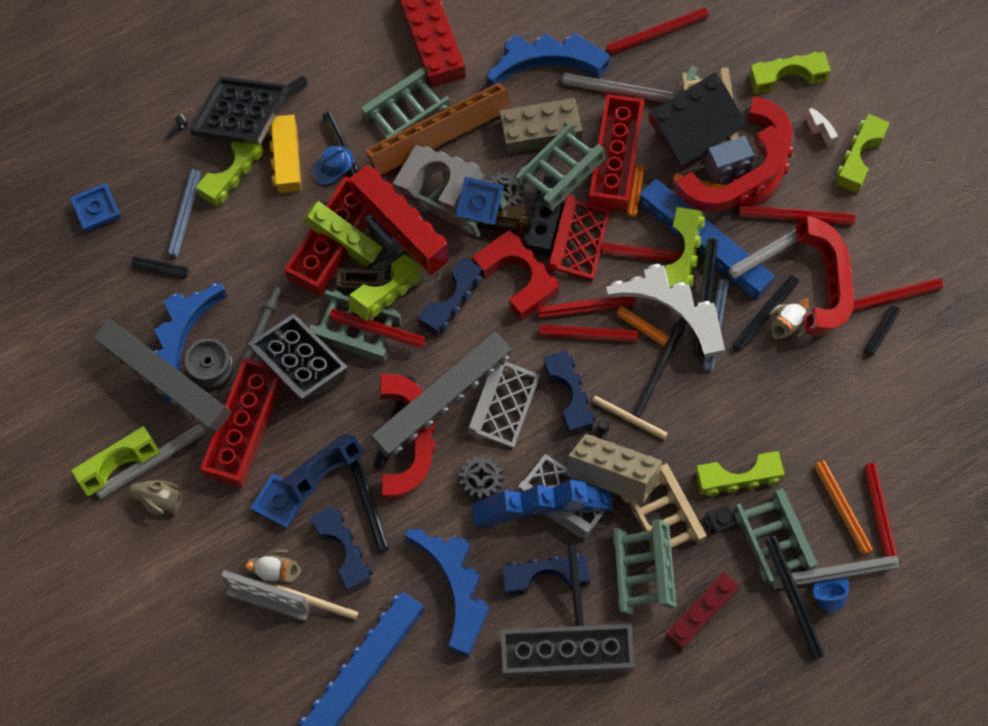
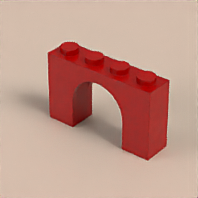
(509, 250)

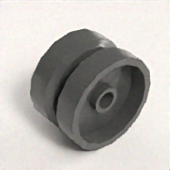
(209, 363)

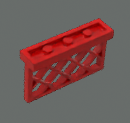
(564, 230)

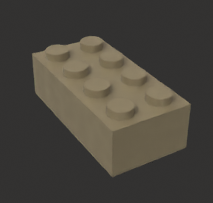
(538, 124)
(614, 468)

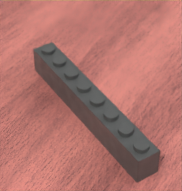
(163, 375)
(440, 395)

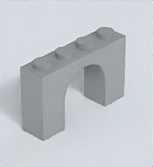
(424, 163)

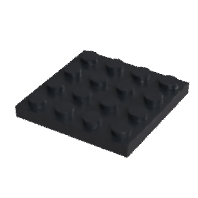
(239, 110)

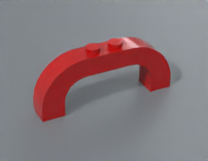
(767, 114)
(755, 182)
(838, 275)
(400, 485)

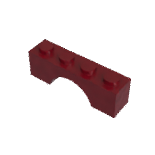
(702, 611)

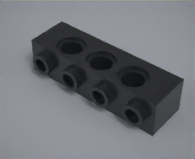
(543, 244)

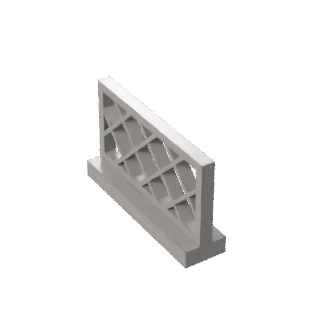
(485, 402)
(567, 519)
(266, 596)

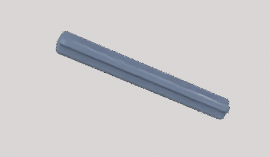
(184, 213)
(720, 299)

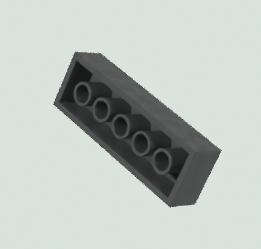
(567, 651)

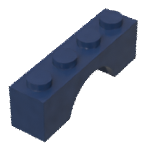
(436, 316)
(560, 370)
(338, 453)
(330, 527)
(519, 576)

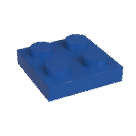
(479, 200)
(95, 207)
(275, 503)

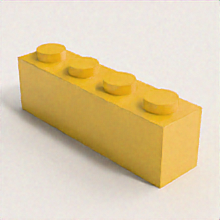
(286, 154)

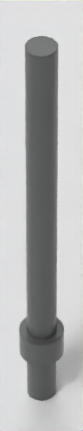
(270, 306)

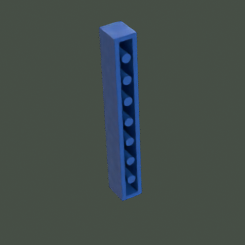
(663, 206)
(365, 662)

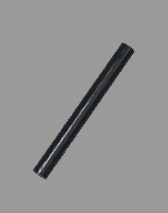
(575, 583)

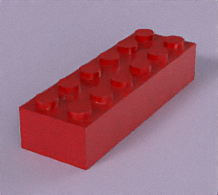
(433, 41)
(619, 139)
(399, 219)
(320, 255)
(240, 436)

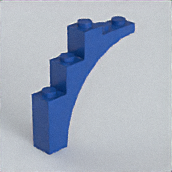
(546, 51)
(184, 316)
(541, 499)
(464, 582)

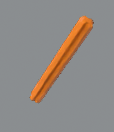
(843, 508)

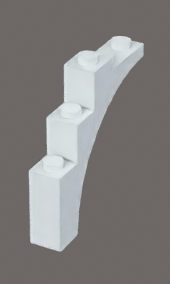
(679, 298)

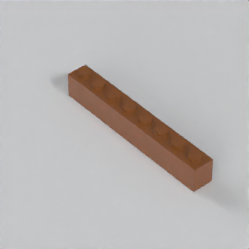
(439, 128)

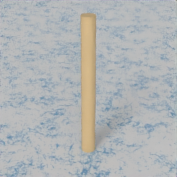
(629, 417)
(325, 605)

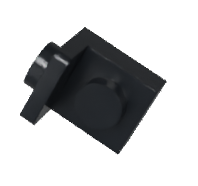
(719, 520)

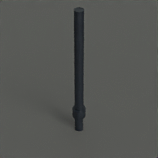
(677, 332)

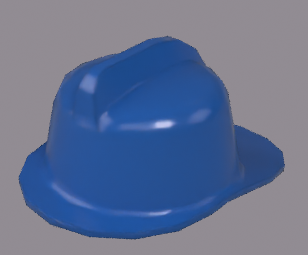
(332, 165)
(831, 594)

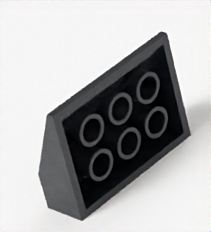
(697, 119)
(299, 358)

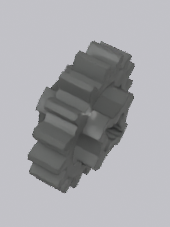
(510, 185)
(473, 476)

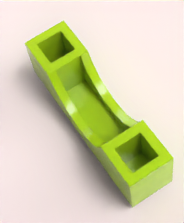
(811, 67)
(854, 171)
(216, 187)
(329, 223)
(688, 224)
(370, 300)
(94, 472)
(715, 479)

